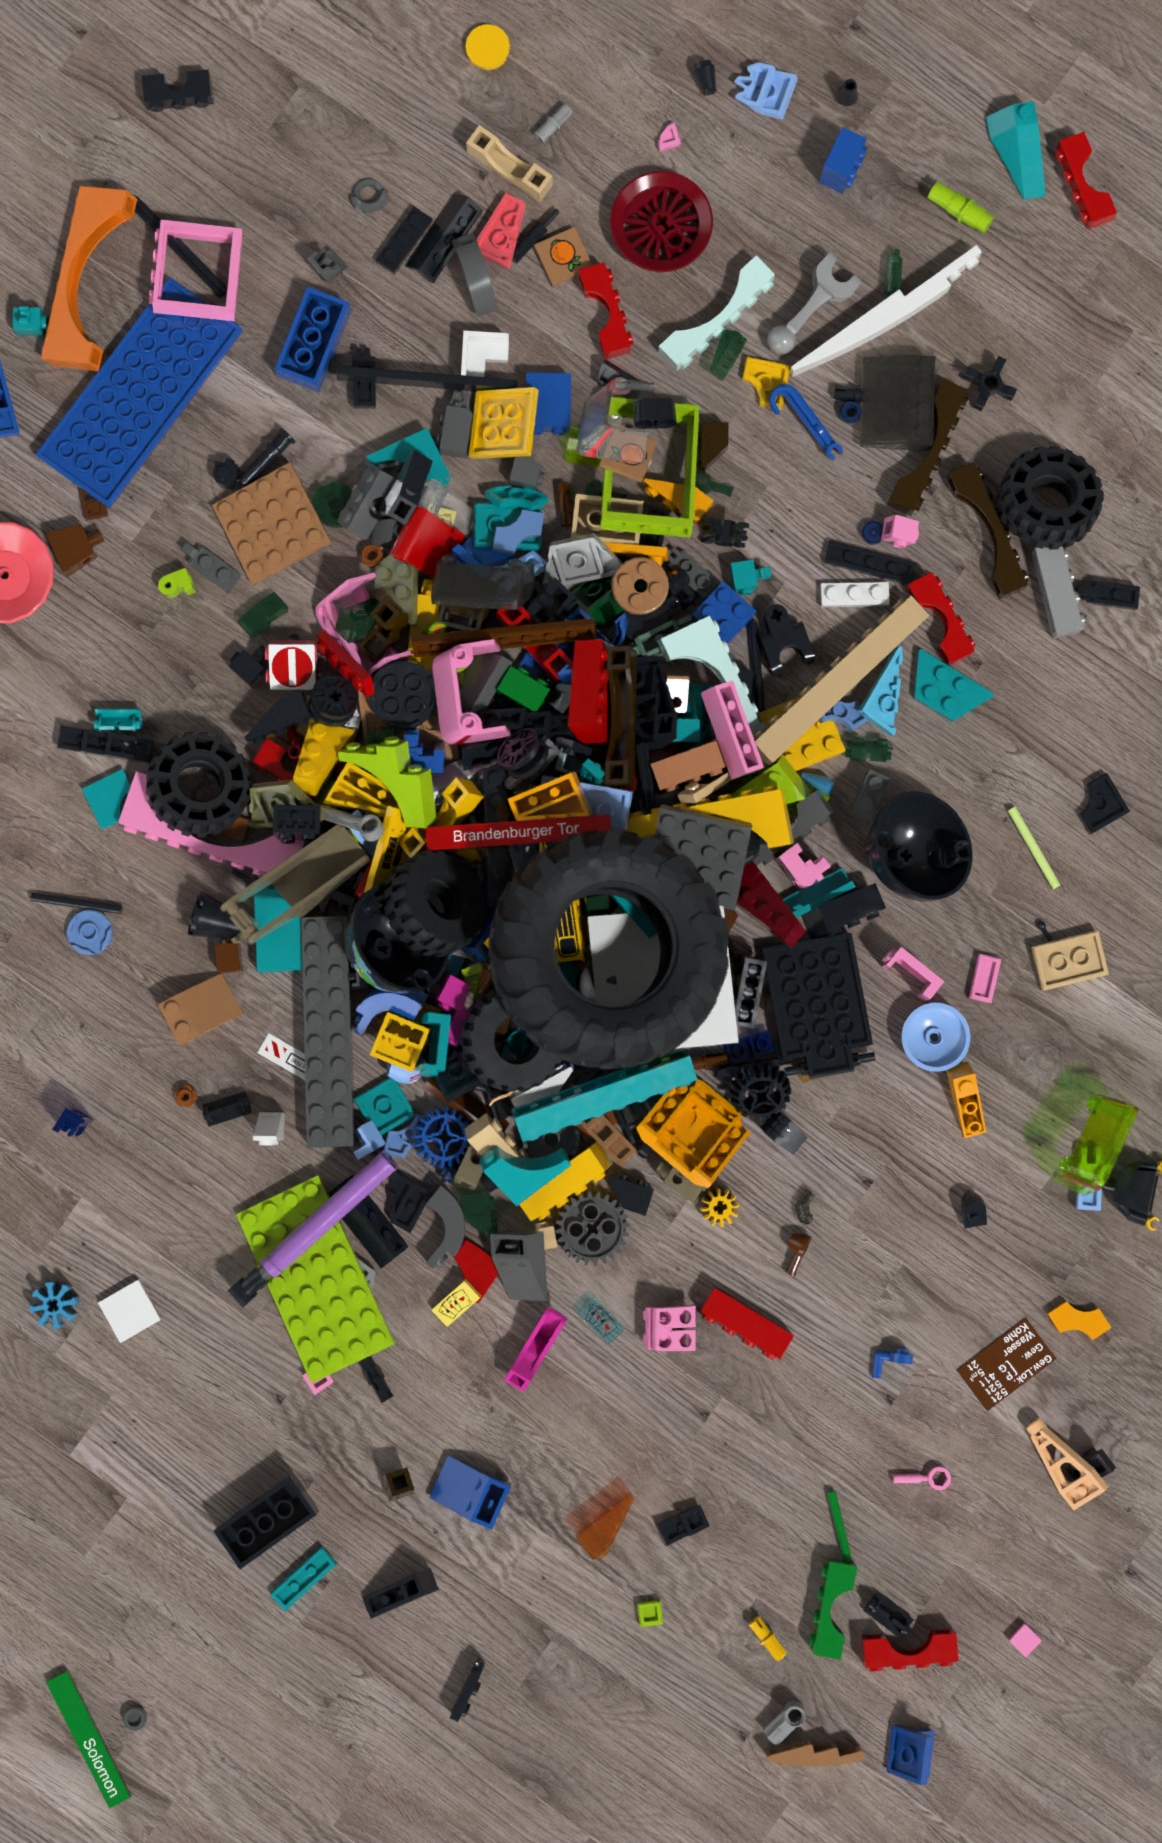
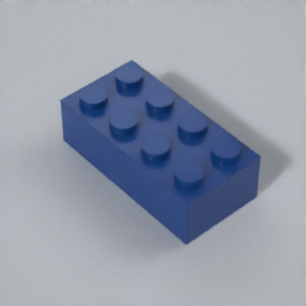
(313, 339)

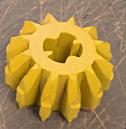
(714, 1201)

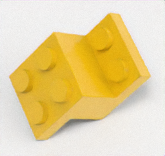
(401, 1040)

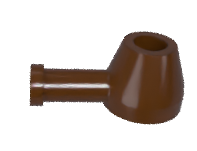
(798, 1244)

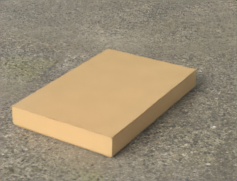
(1070, 960)

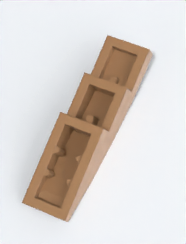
(609, 1138)
(804, 1754)

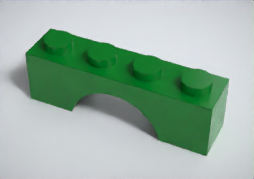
(838, 1578)

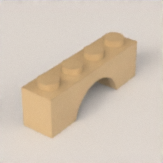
(525, 176)

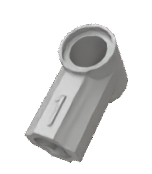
(784, 1724)

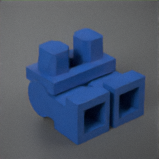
(426, 757)

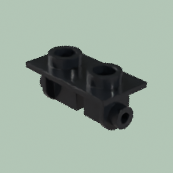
(226, 1109)
(888, 1615)

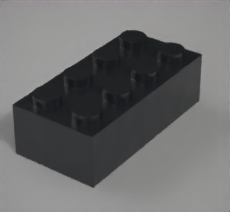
(266, 1521)

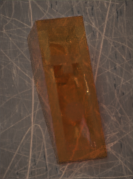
(601, 1532)

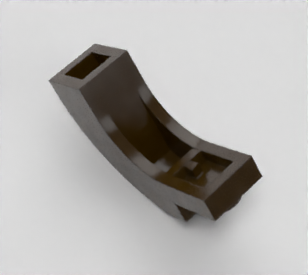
(388, 629)

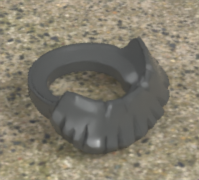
(363, 206)

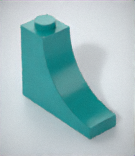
(402, 450)
(522, 1176)

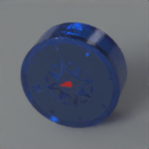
(872, 533)

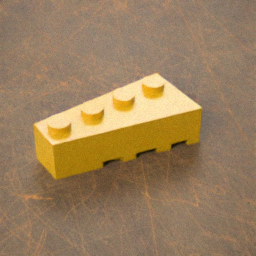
(584, 1168)

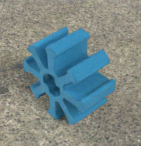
(47, 1305)

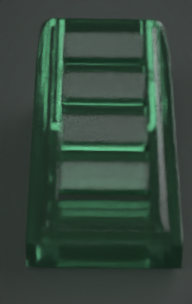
(727, 352)

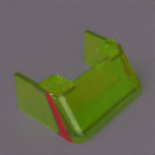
(1098, 1145)

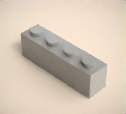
(1057, 591)

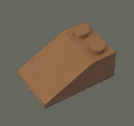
(200, 1009)

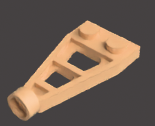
(1075, 1492)

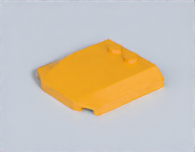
(694, 1131)

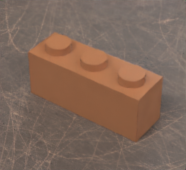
(689, 766)

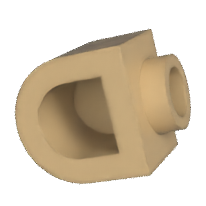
(550, 1238)

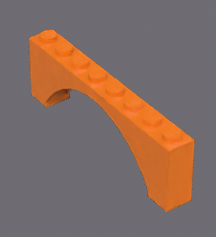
(94, 217)

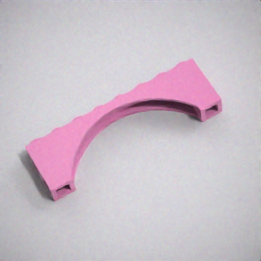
(258, 856)

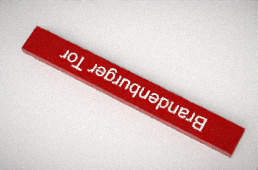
(512, 832)

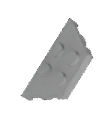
(579, 560)

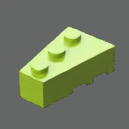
(779, 774)

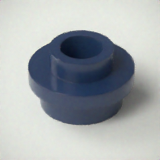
(850, 405)
(448, 1174)

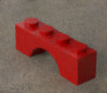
(1094, 206)
(597, 285)
(929, 595)
(548, 656)
(938, 1648)

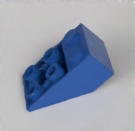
(470, 1492)

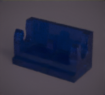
(72, 1119)

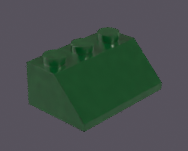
(597, 598)

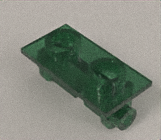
(878, 749)

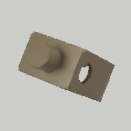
(469, 1173)
(687, 1188)

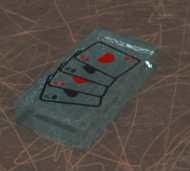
(601, 1320)

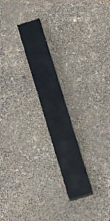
(422, 379)

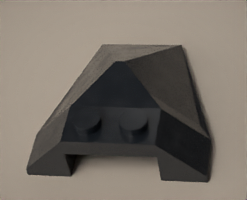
(654, 707)

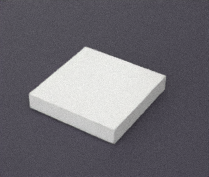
(129, 1311)

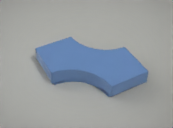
(526, 526)
(845, 714)
(400, 1142)

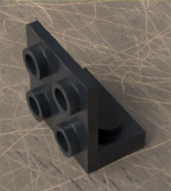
(296, 823)

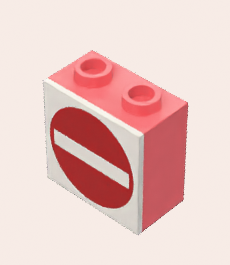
(291, 664)

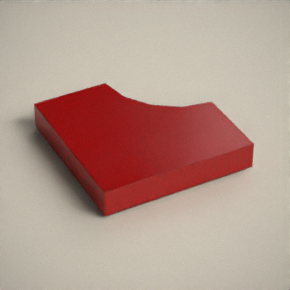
(476, 1267)

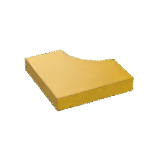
(764, 378)

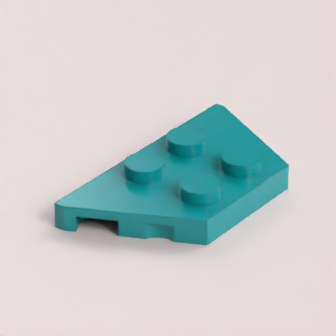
(946, 689)

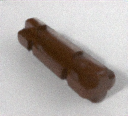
(564, 504)

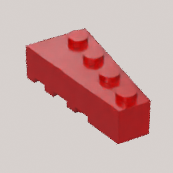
(589, 692)

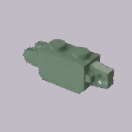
(647, 644)

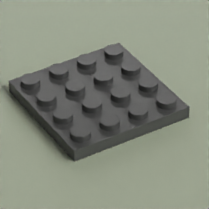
(713, 845)

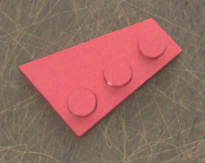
(501, 231)

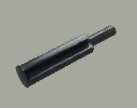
(533, 237)

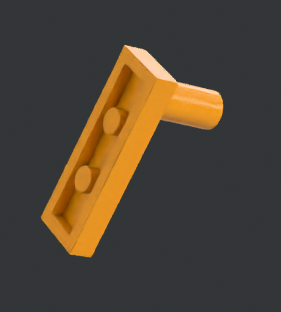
(654, 553)

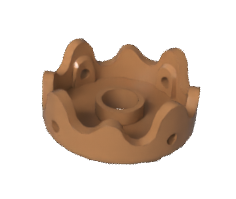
(625, 593)

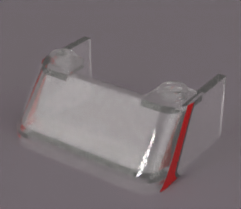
(606, 434)

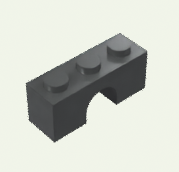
(356, 515)

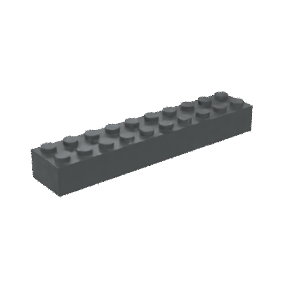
(327, 1033)

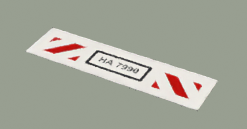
(283, 1055)

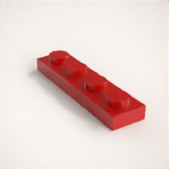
(345, 663)

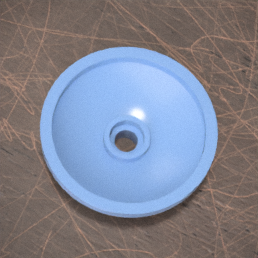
(951, 1033)

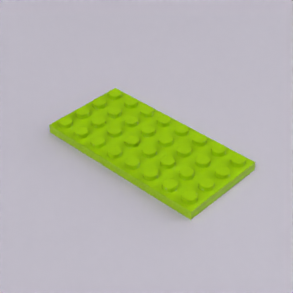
(324, 1290)

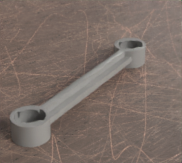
(355, 822)

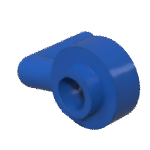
(900, 1355)

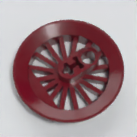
(638, 195)

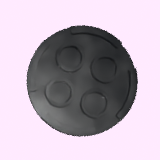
(403, 694)

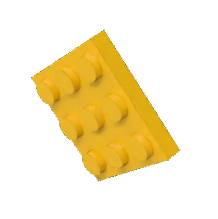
(503, 423)
(814, 746)

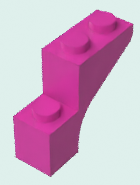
(453, 996)
(535, 1348)

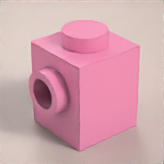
(900, 531)

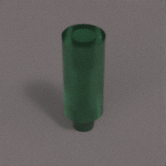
(893, 272)

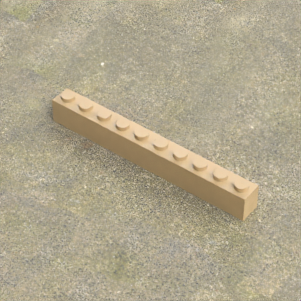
(839, 680)

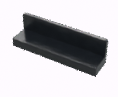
(437, 245)
(373, 1230)

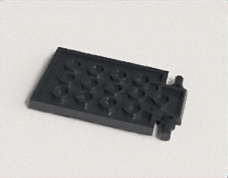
(818, 1005)

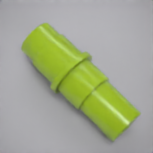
(961, 207)

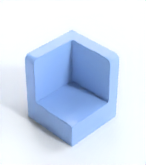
(369, 1138)

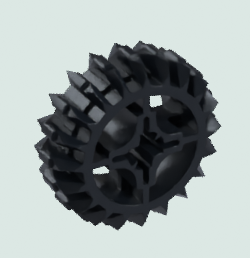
(759, 1083)

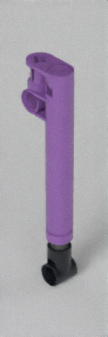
(314, 1227)

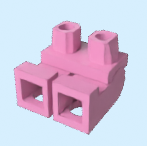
(801, 873)
(659, 1328)

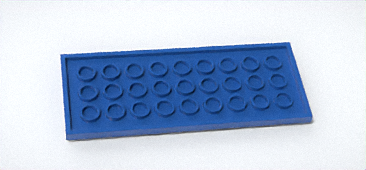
(137, 397)

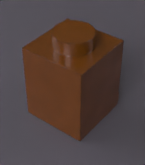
(228, 957)

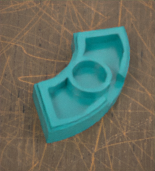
(525, 498)

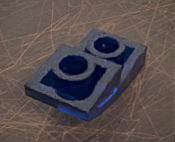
(749, 1047)

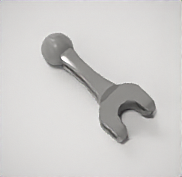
(826, 288)

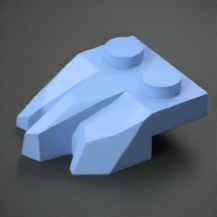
(766, 90)

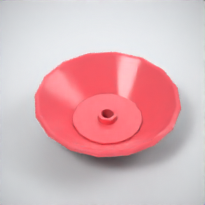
(29, 572)

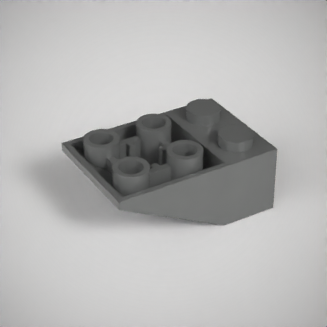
(521, 1263)

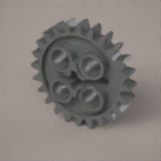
(608, 1241)

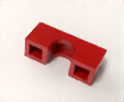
(271, 760)

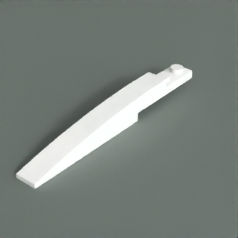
(888, 314)

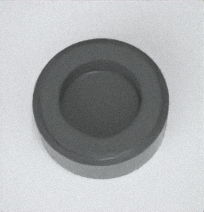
(134, 1718)

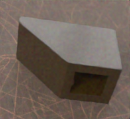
(713, 443)

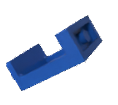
(552, 403)

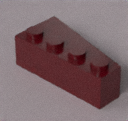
(766, 907)

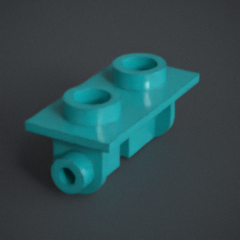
(118, 718)

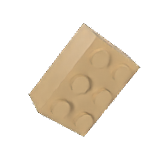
(588, 514)

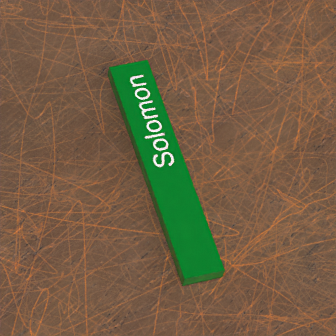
(88, 1739)

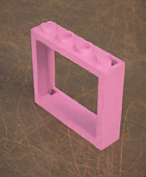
(203, 233)

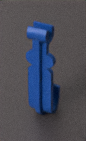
(807, 416)

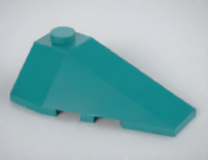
(1017, 140)

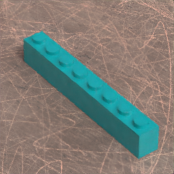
(604, 1094)

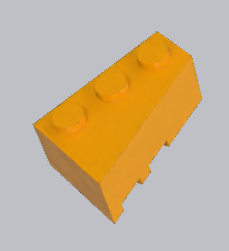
(552, 800)

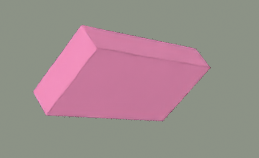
(984, 978)

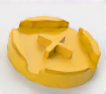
(487, 47)

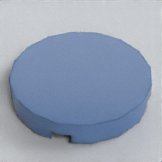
(89, 932)

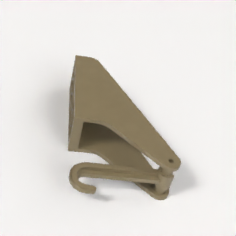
(301, 881)

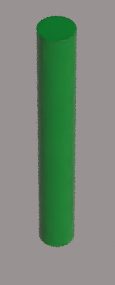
(839, 1525)

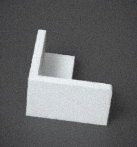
(483, 348)

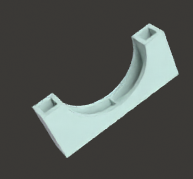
(703, 644)

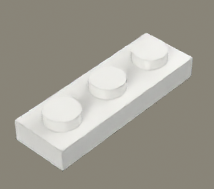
(854, 594)

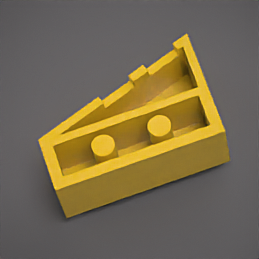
(320, 755)
(360, 791)

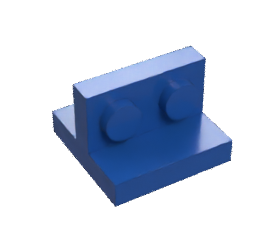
(911, 1753)

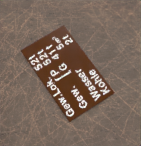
(1006, 1364)

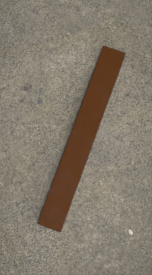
(507, 636)

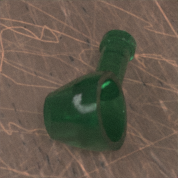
(711, 485)
(588, 490)

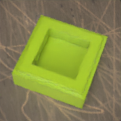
(650, 1613)

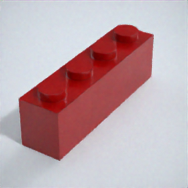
(746, 1323)

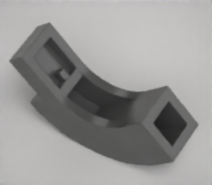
(475, 274)
(451, 1212)

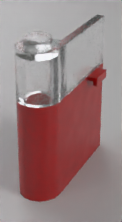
(433, 529)

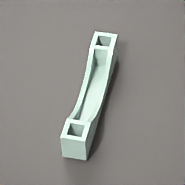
(684, 344)

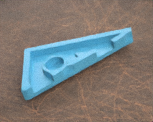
(882, 698)

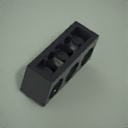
(748, 988)

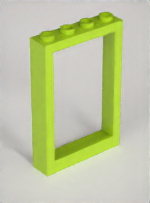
(651, 524)

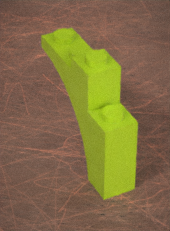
(408, 783)

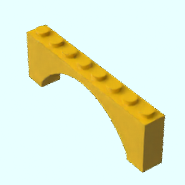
(763, 810)

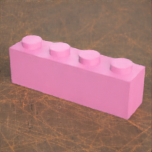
(732, 729)

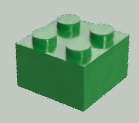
(523, 690)

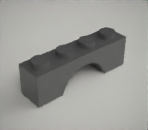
(810, 812)

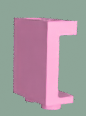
(917, 969)

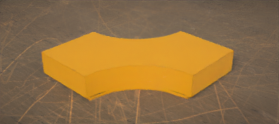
(1068, 1318)

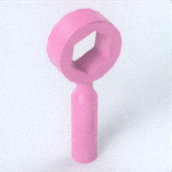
(917, 1478)

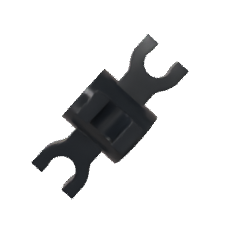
(978, 378)
(724, 532)

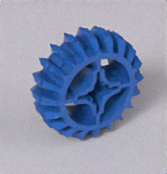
(443, 1126)

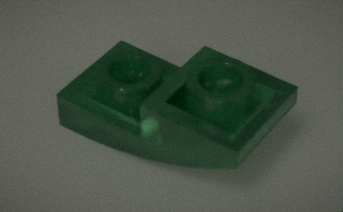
(262, 614)

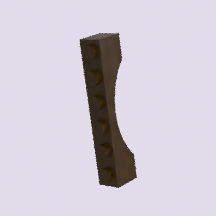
(969, 488)
(908, 490)
(621, 750)

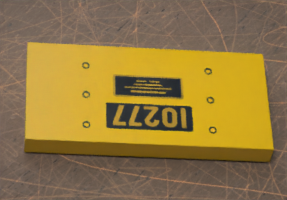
(388, 851)

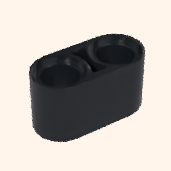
(654, 413)

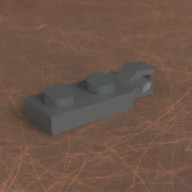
(211, 567)

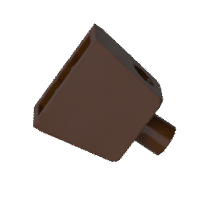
(74, 547)

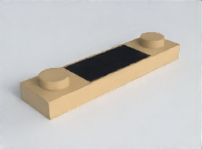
(696, 791)

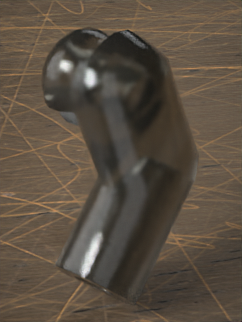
(802, 1207)

